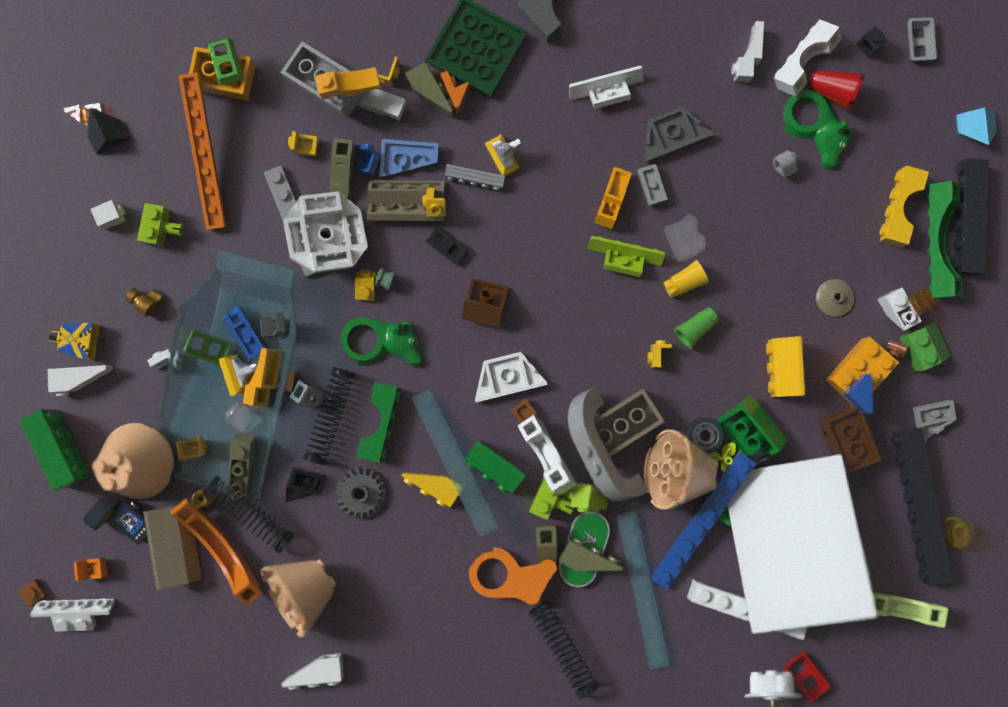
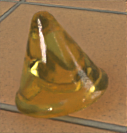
(957, 531)

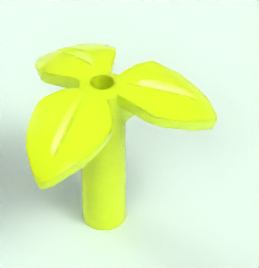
(728, 451)

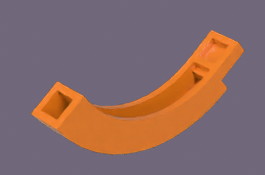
(221, 548)

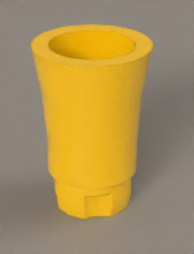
(686, 280)

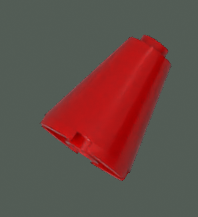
(837, 87)

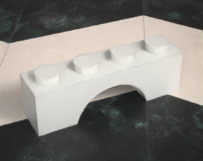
(820, 40)
(554, 467)

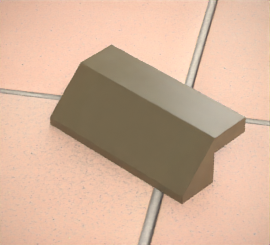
(401, 199)
(171, 549)

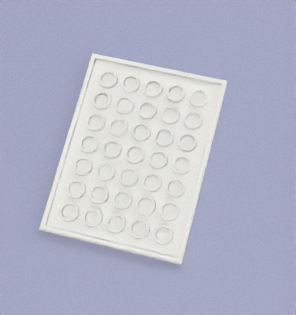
(799, 546)

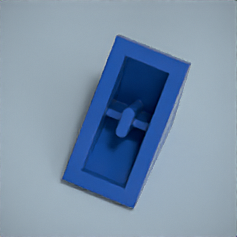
(861, 394)

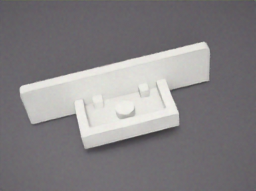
(607, 88)
(73, 614)

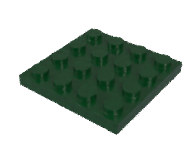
(476, 46)

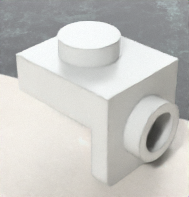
(160, 359)

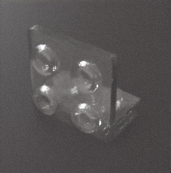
(685, 238)

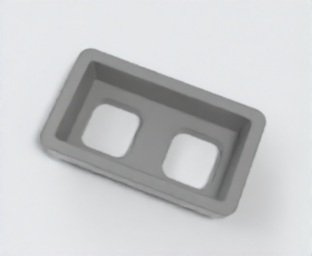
(928, 40)

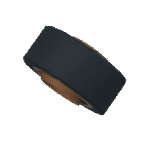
(101, 511)

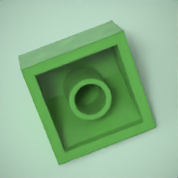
(926, 347)

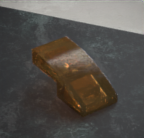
(921, 300)

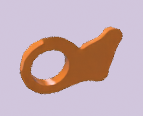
(521, 582)

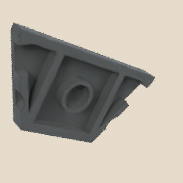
(673, 132)

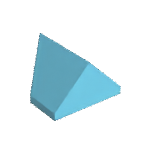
(978, 124)

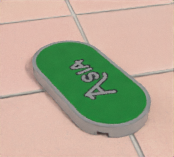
(592, 530)

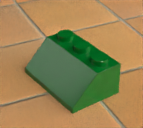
(751, 428)
(494, 467)

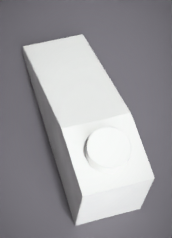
(72, 379)

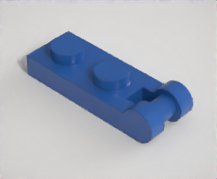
(244, 332)

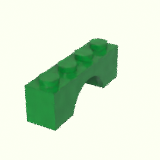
(373, 447)

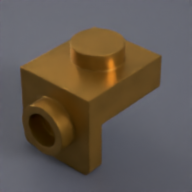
(191, 448)

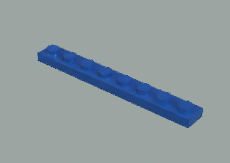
(703, 520)

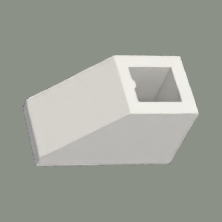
(899, 309)

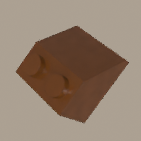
(484, 302)

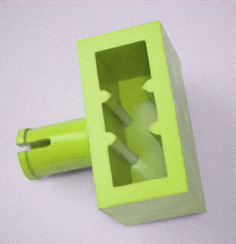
(156, 224)
(586, 498)
(546, 500)

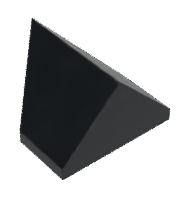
(105, 130)
(303, 483)

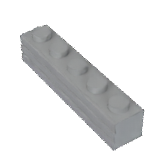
(474, 177)

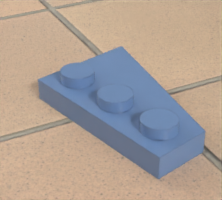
(403, 156)

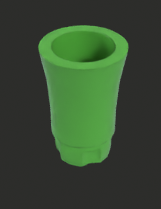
(696, 327)

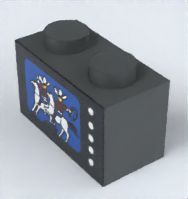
(130, 521)

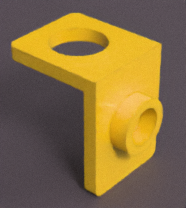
(394, 73)

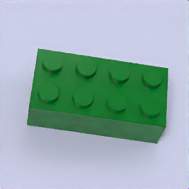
(55, 449)

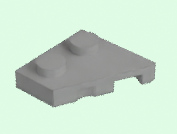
(934, 417)

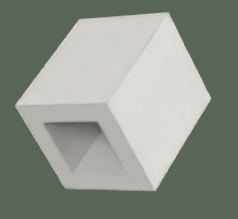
(108, 214)

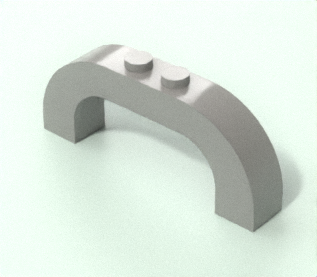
(593, 452)

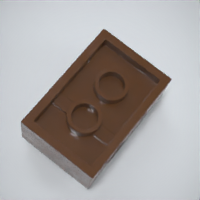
(850, 437)

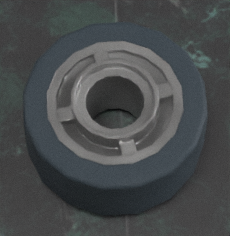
(714, 430)

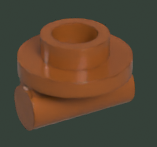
(897, 350)

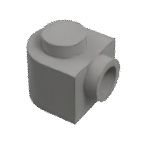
(785, 163)

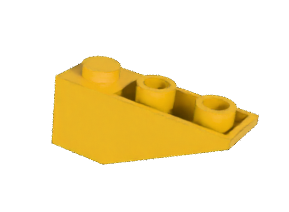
(435, 485)

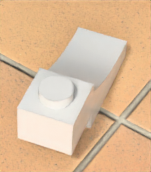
(744, 67)

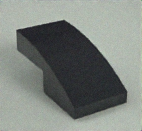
(446, 245)

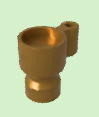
(144, 304)
(199, 501)

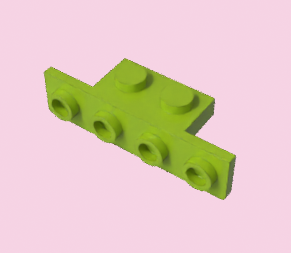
(625, 257)

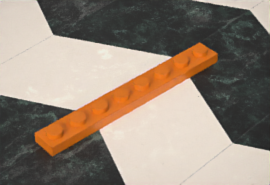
(202, 150)

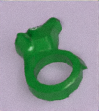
(827, 132)
(392, 338)

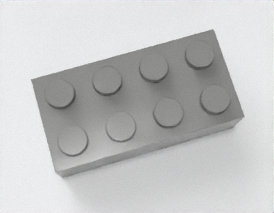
(303, 68)

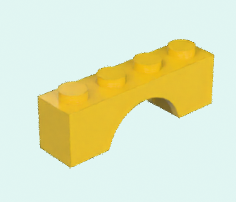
(897, 229)

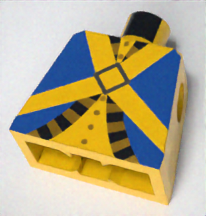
(77, 339)

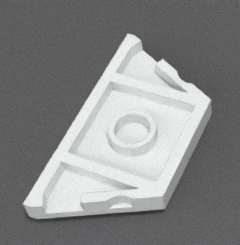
(507, 376)

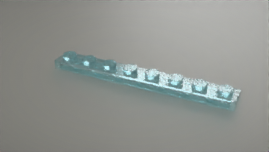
(454, 463)
(642, 589)

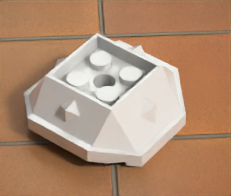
(328, 214)

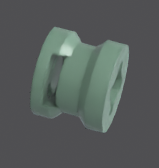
(385, 279)

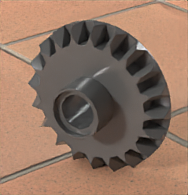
(374, 493)

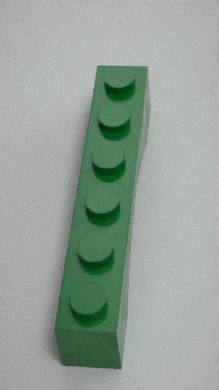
(943, 201)

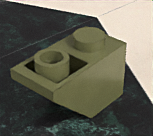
(546, 542)

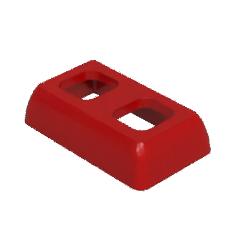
(810, 670)

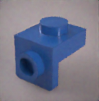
(368, 159)

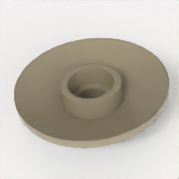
(826, 301)

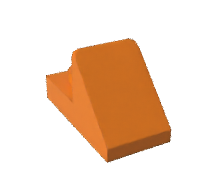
(456, 94)

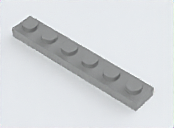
(283, 196)

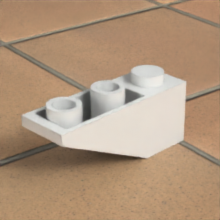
(322, 670)

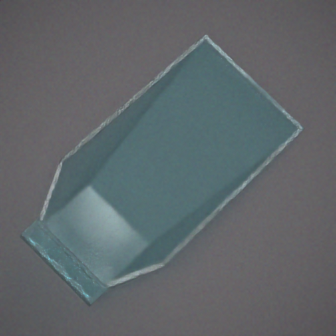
(196, 390)

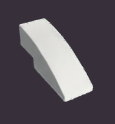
(383, 103)

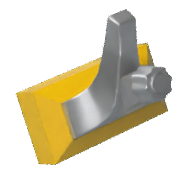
(503, 154)
(236, 373)

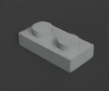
(652, 185)

